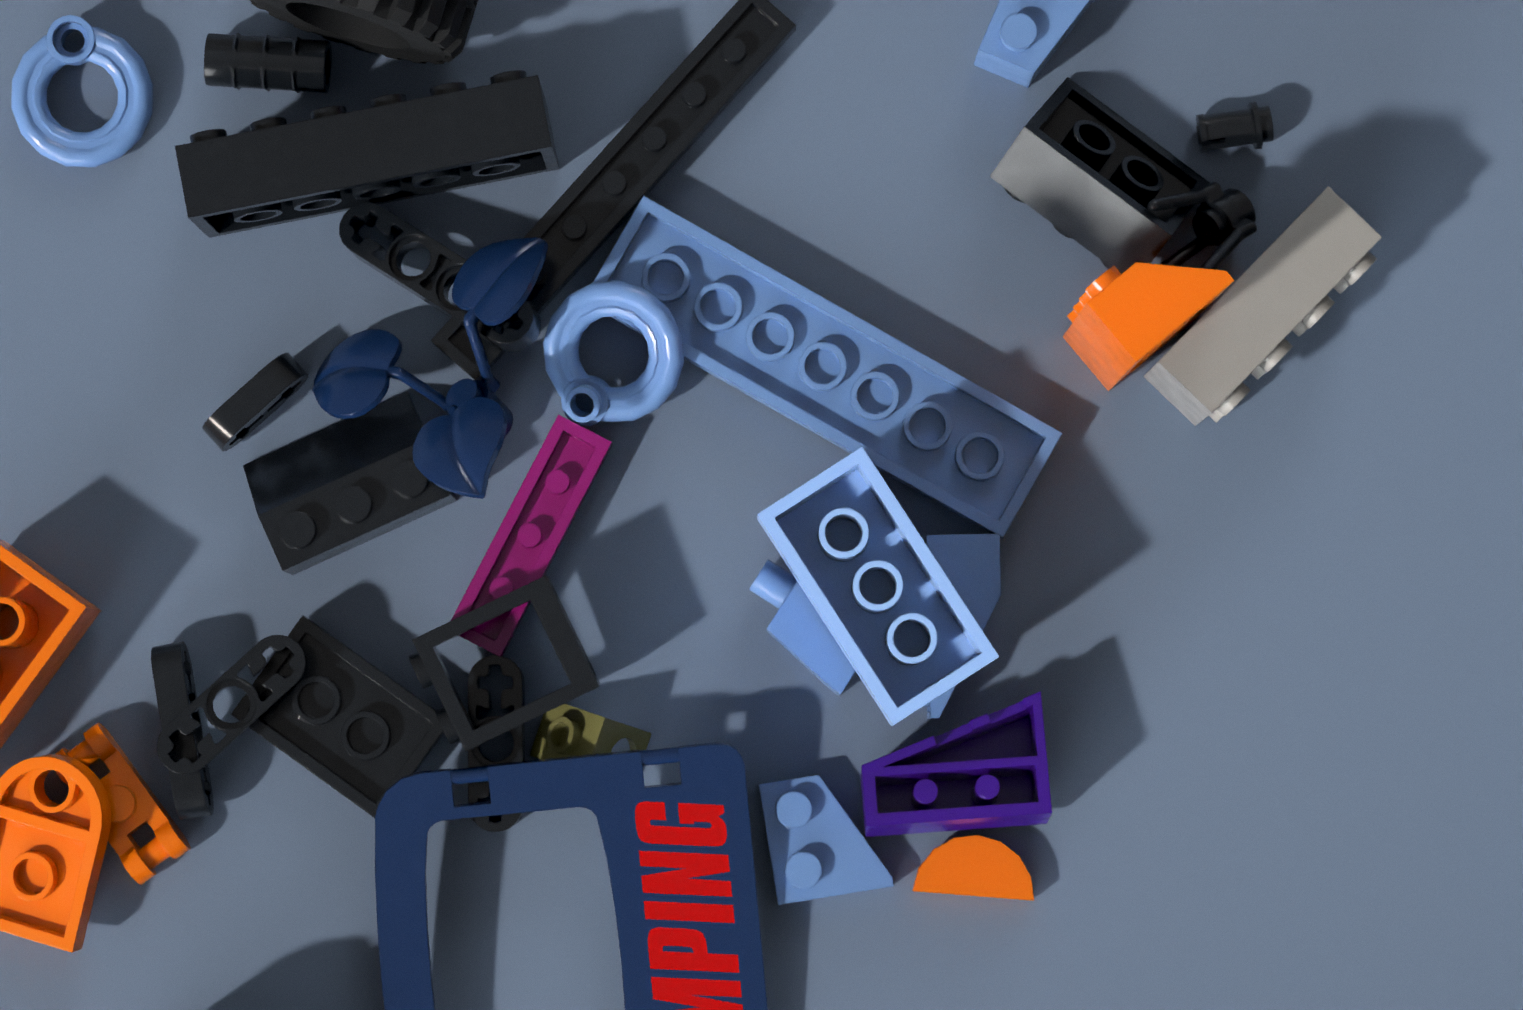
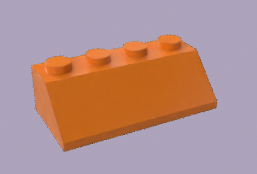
(1136, 313)

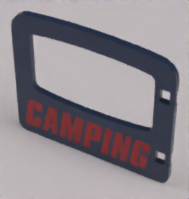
(672, 856)

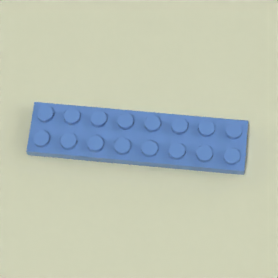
(834, 370)

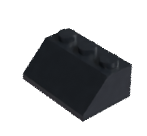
(1096, 177)
(343, 486)

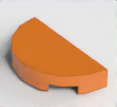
(974, 868)

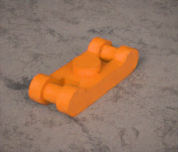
(131, 806)

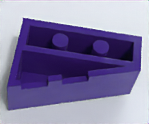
(965, 778)

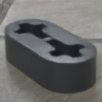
(255, 401)

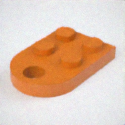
(51, 851)

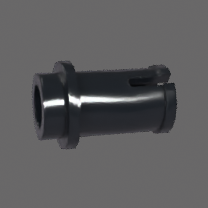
(1235, 128)

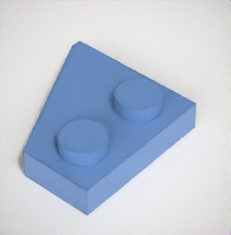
(816, 843)

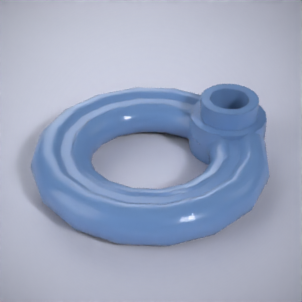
(47, 58)
(568, 374)

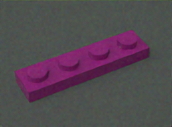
(534, 527)

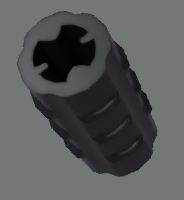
(267, 63)

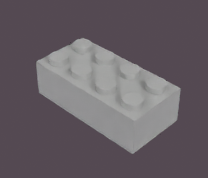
(1273, 297)

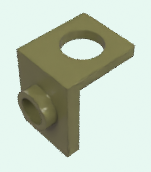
(576, 732)

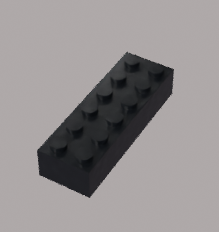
(367, 154)

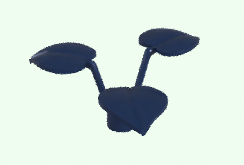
(457, 447)

